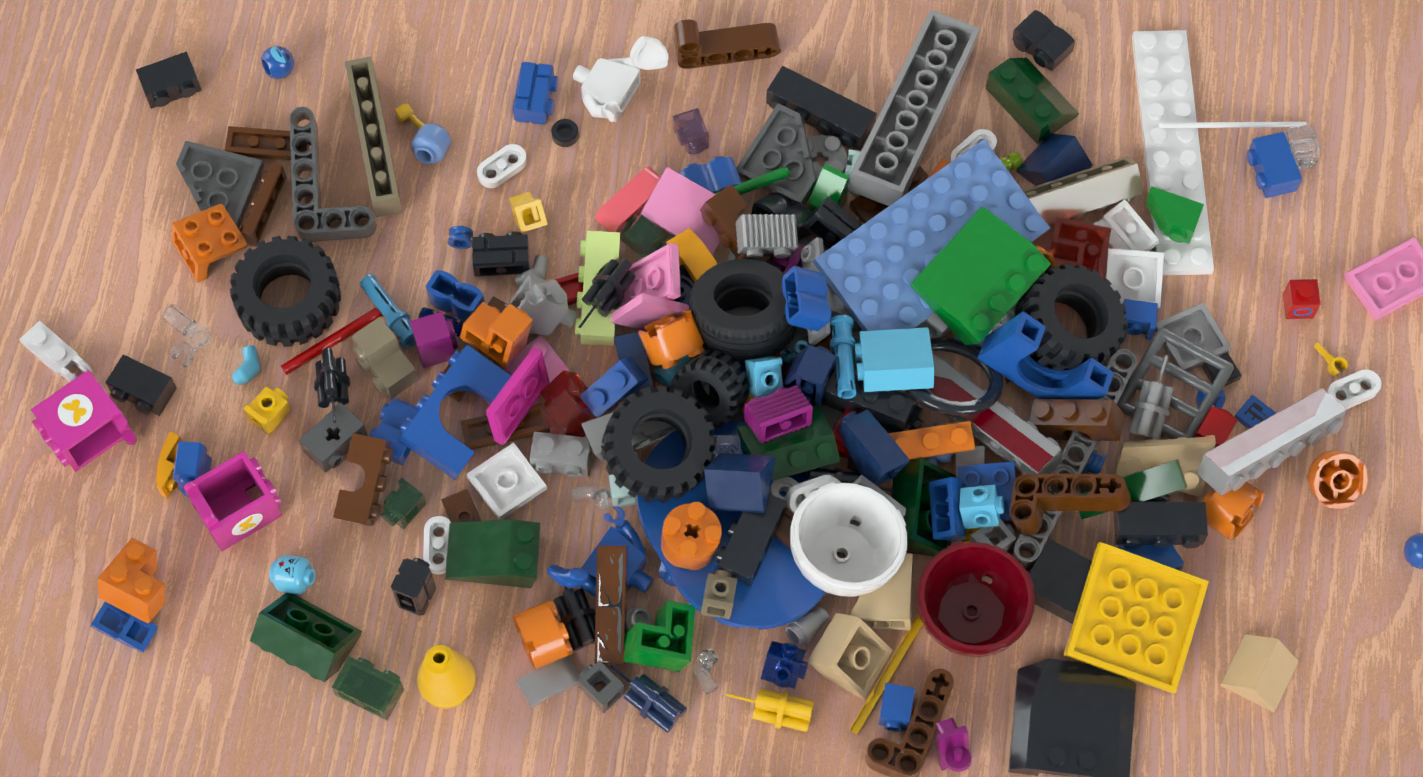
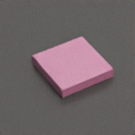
(646, 309)

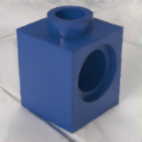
(896, 707)

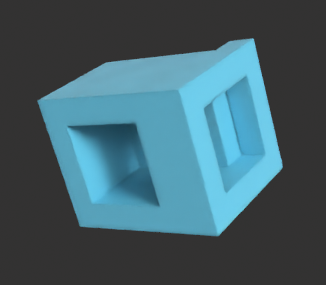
(758, 370)

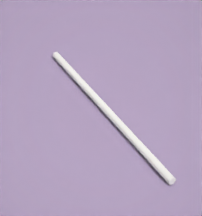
(1229, 124)

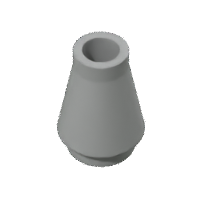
(805, 628)

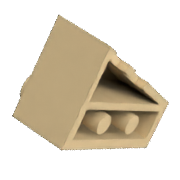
(1143, 454)

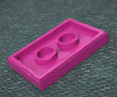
(517, 396)

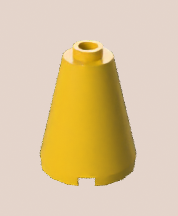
(445, 677)

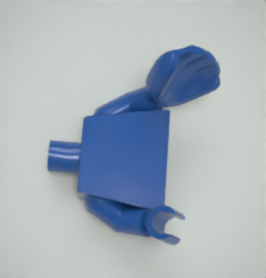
(621, 535)

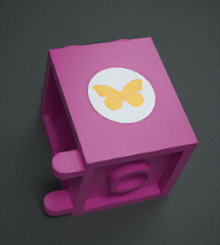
(81, 422)
(226, 506)

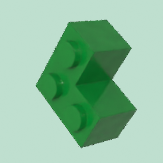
(667, 642)

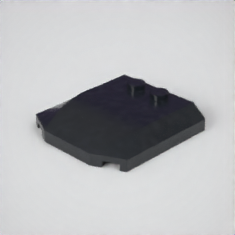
(1071, 721)

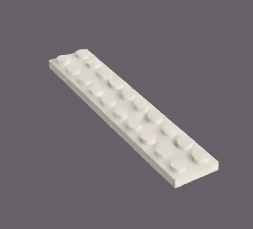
(1172, 153)

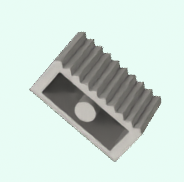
(767, 235)

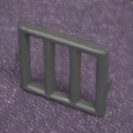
(1211, 390)

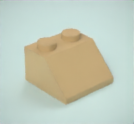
(850, 654)

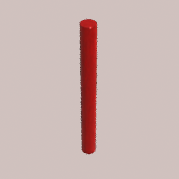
(330, 341)

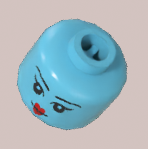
(292, 574)

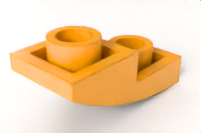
(693, 254)
(165, 466)

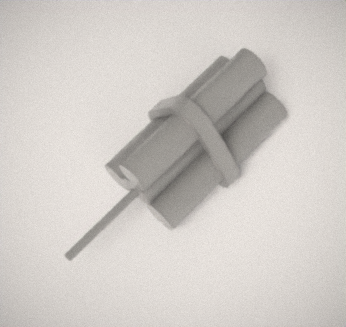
(1152, 408)

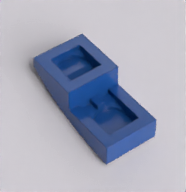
(123, 627)

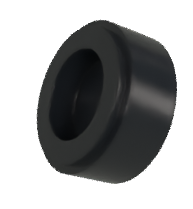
(565, 132)

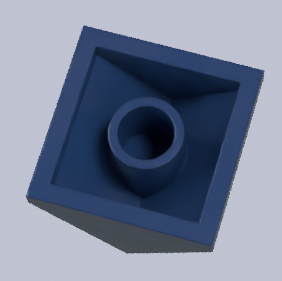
(1054, 159)
(739, 482)

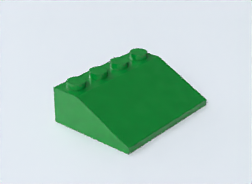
(979, 276)

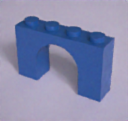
(1008, 353)
(425, 432)

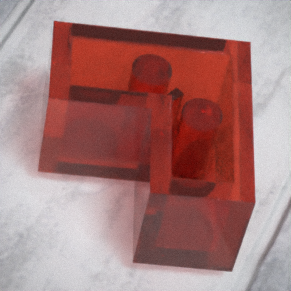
(1080, 243)
(564, 407)

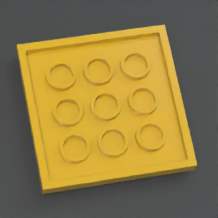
(1136, 618)

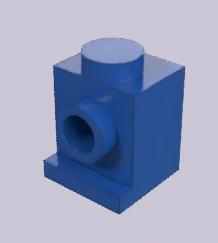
(1141, 317)

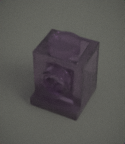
(691, 131)

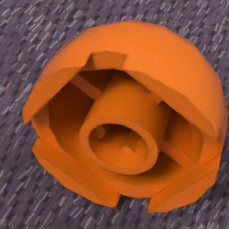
(1337, 478)

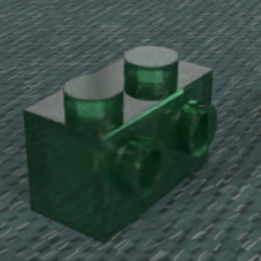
(368, 687)

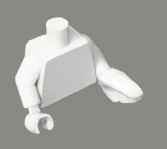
(614, 81)

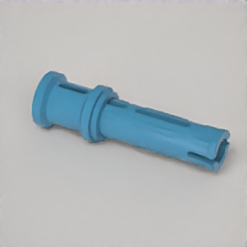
(396, 319)
(842, 345)

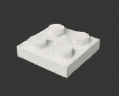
(1135, 274)
(506, 481)

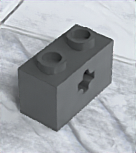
(318, 441)

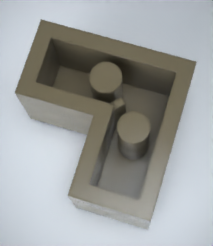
(382, 357)

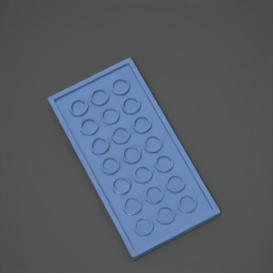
(883, 256)

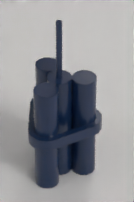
(653, 701)

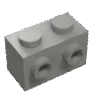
(560, 454)

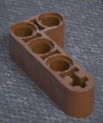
(723, 45)
(1106, 493)
(919, 724)

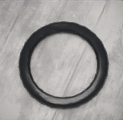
(961, 408)

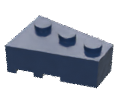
(811, 372)

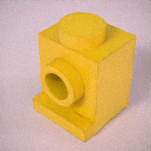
(527, 212)
(268, 417)

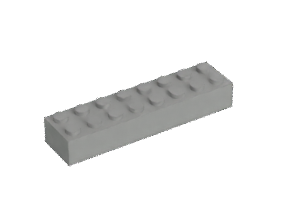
(914, 109)

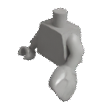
(544, 303)

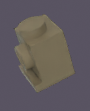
(719, 603)

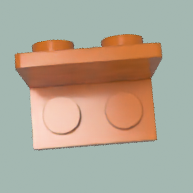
(206, 239)

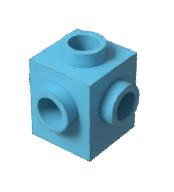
(980, 506)

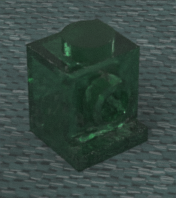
(403, 505)

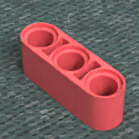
(628, 201)

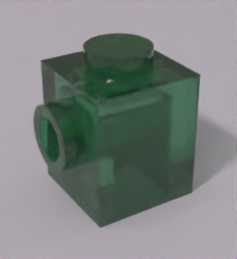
(642, 235)

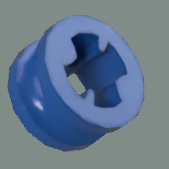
(460, 237)
(1095, 463)

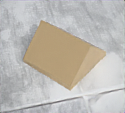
(1260, 670)

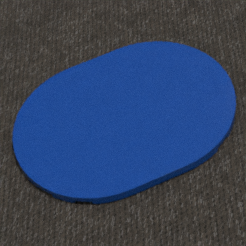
(779, 590)

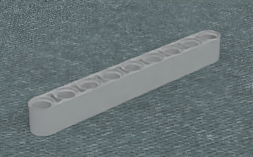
(1083, 449)

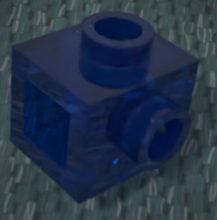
(784, 664)

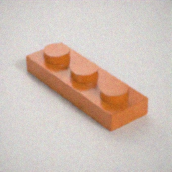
(935, 440)

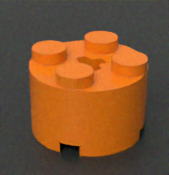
(671, 339)
(1233, 510)
(695, 521)
(542, 634)

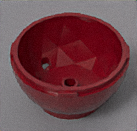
(955, 584)

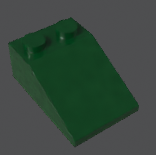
(493, 552)

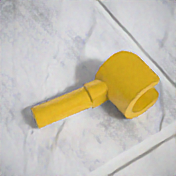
(405, 112)
(1331, 360)

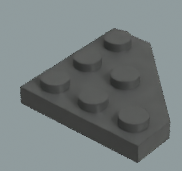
(779, 145)
(219, 178)

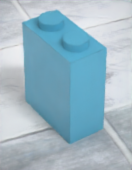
(895, 359)

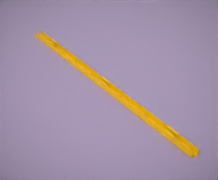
(893, 665)

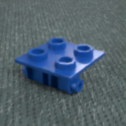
(997, 474)

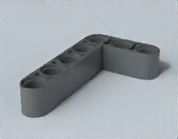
(311, 187)

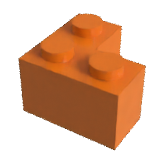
(497, 333)
(130, 584)

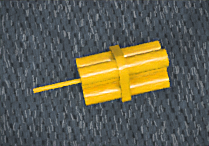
(781, 709)

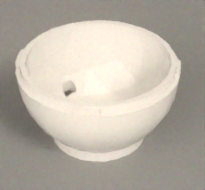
(871, 550)

